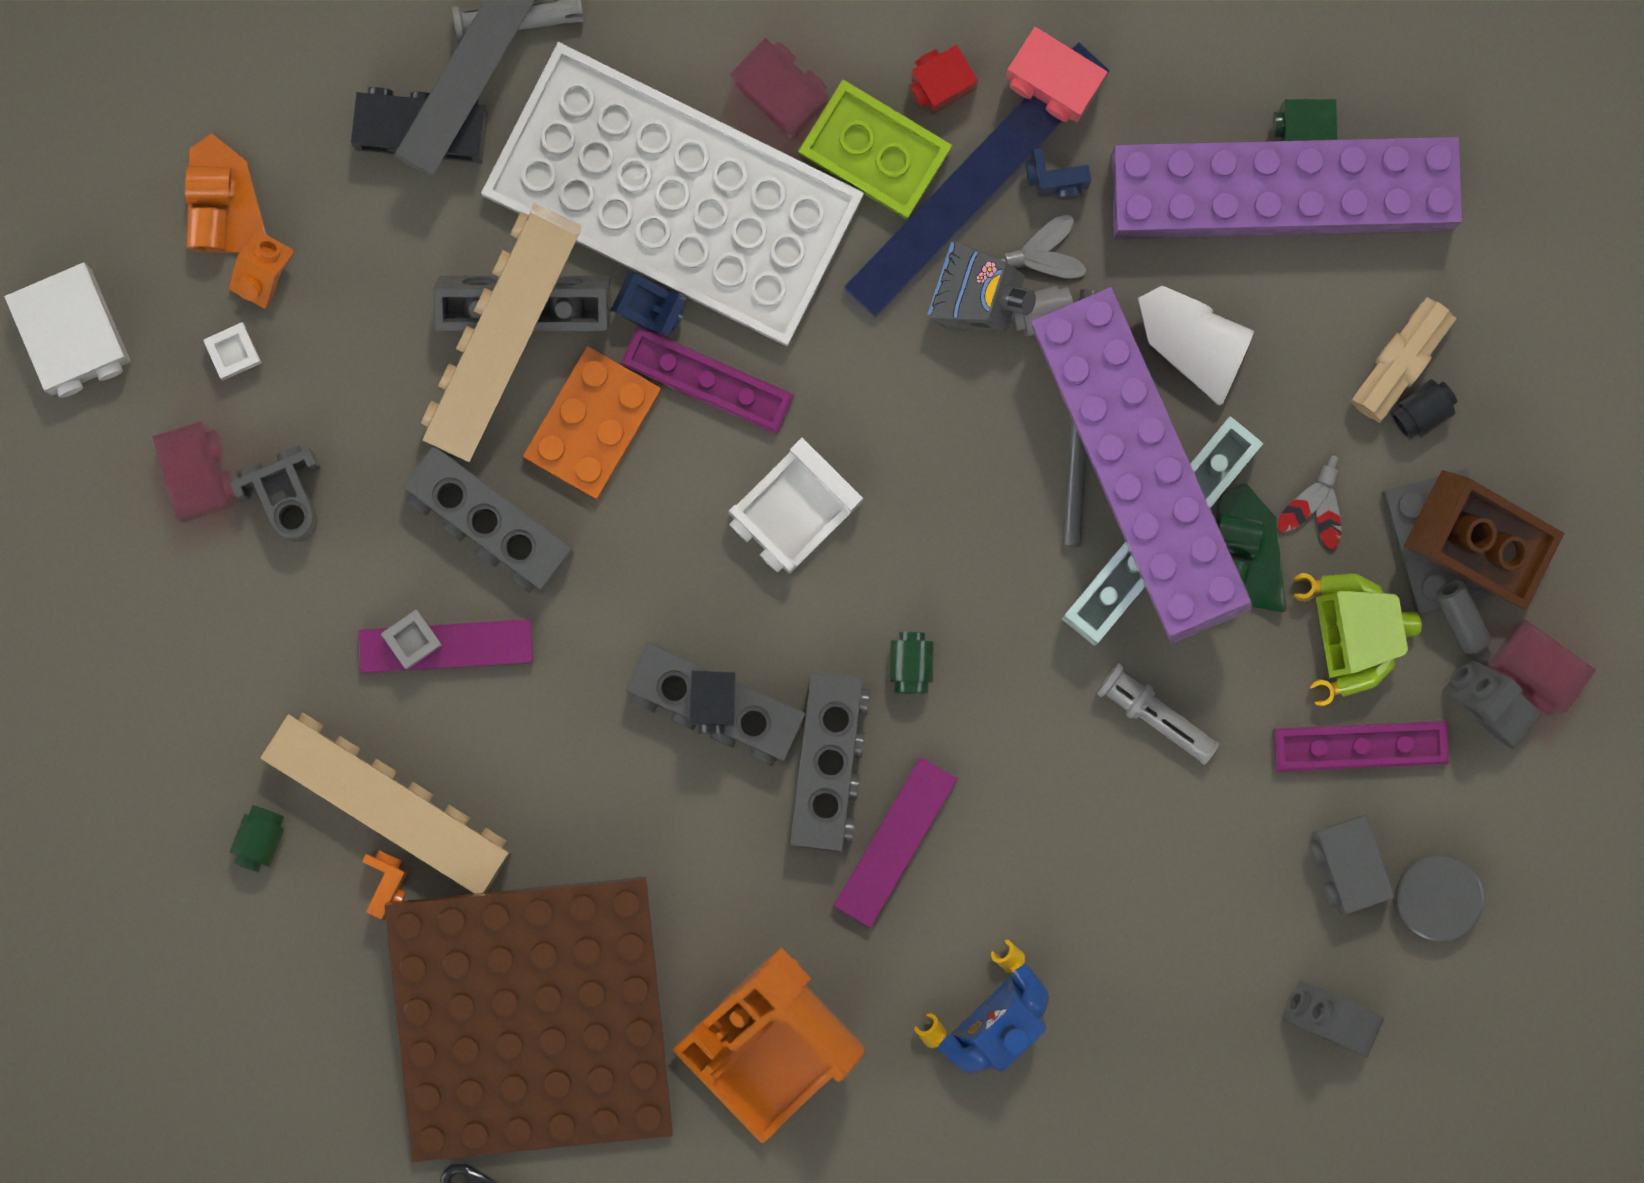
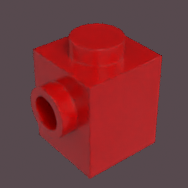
(941, 79)

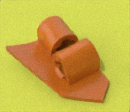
(219, 199)

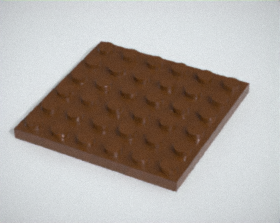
(529, 1019)

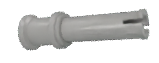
(541, 14)
(1201, 746)

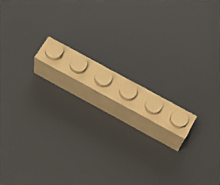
(501, 332)
(385, 804)

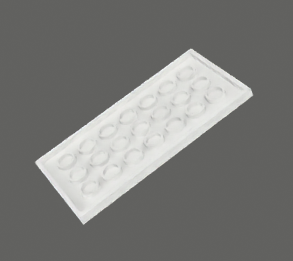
(674, 193)

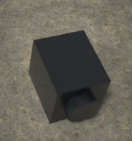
(712, 701)

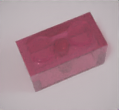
(780, 87)
(193, 471)
(1542, 668)

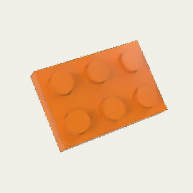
(592, 423)

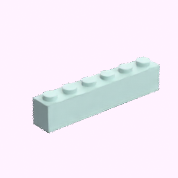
(1120, 579)

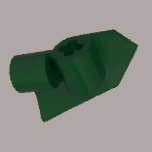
(1254, 546)

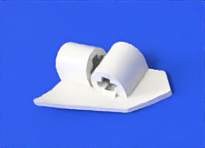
(1194, 340)

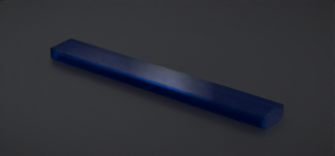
(955, 202)

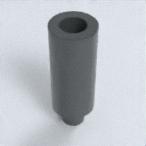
(1464, 619)

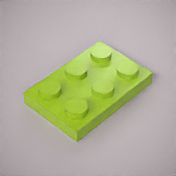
(875, 149)

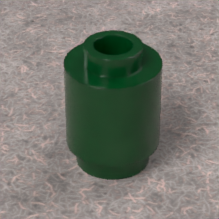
(911, 663)
(257, 838)

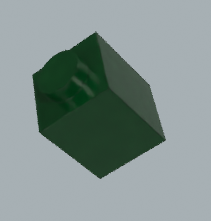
(1306, 120)

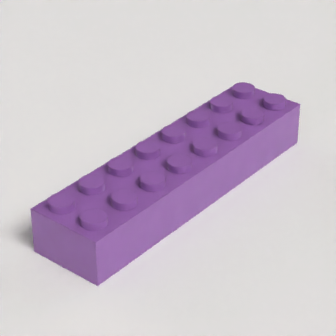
(1286, 187)
(1141, 466)

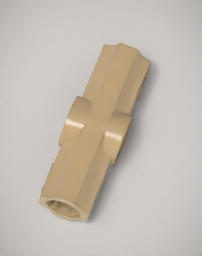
(1403, 359)

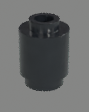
(1424, 409)

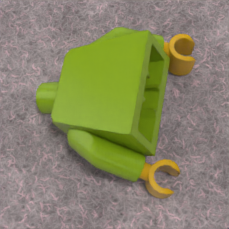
(1359, 631)

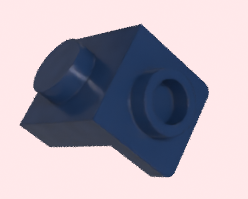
(1064, 182)
(649, 305)

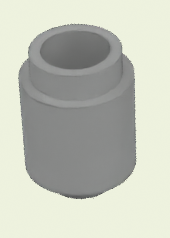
(1046, 302)

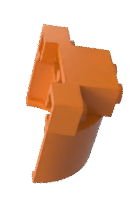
(769, 1046)

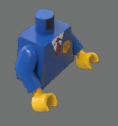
(1000, 1025)

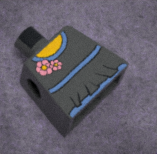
(978, 292)

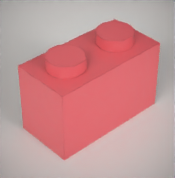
(1055, 76)

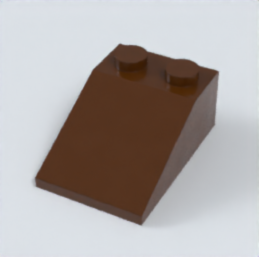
(1483, 538)

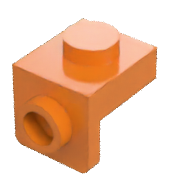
(259, 269)
(390, 885)

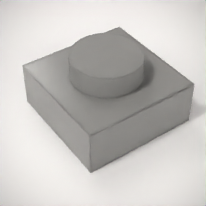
(411, 639)

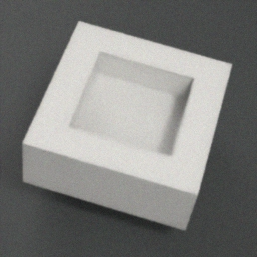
(232, 351)

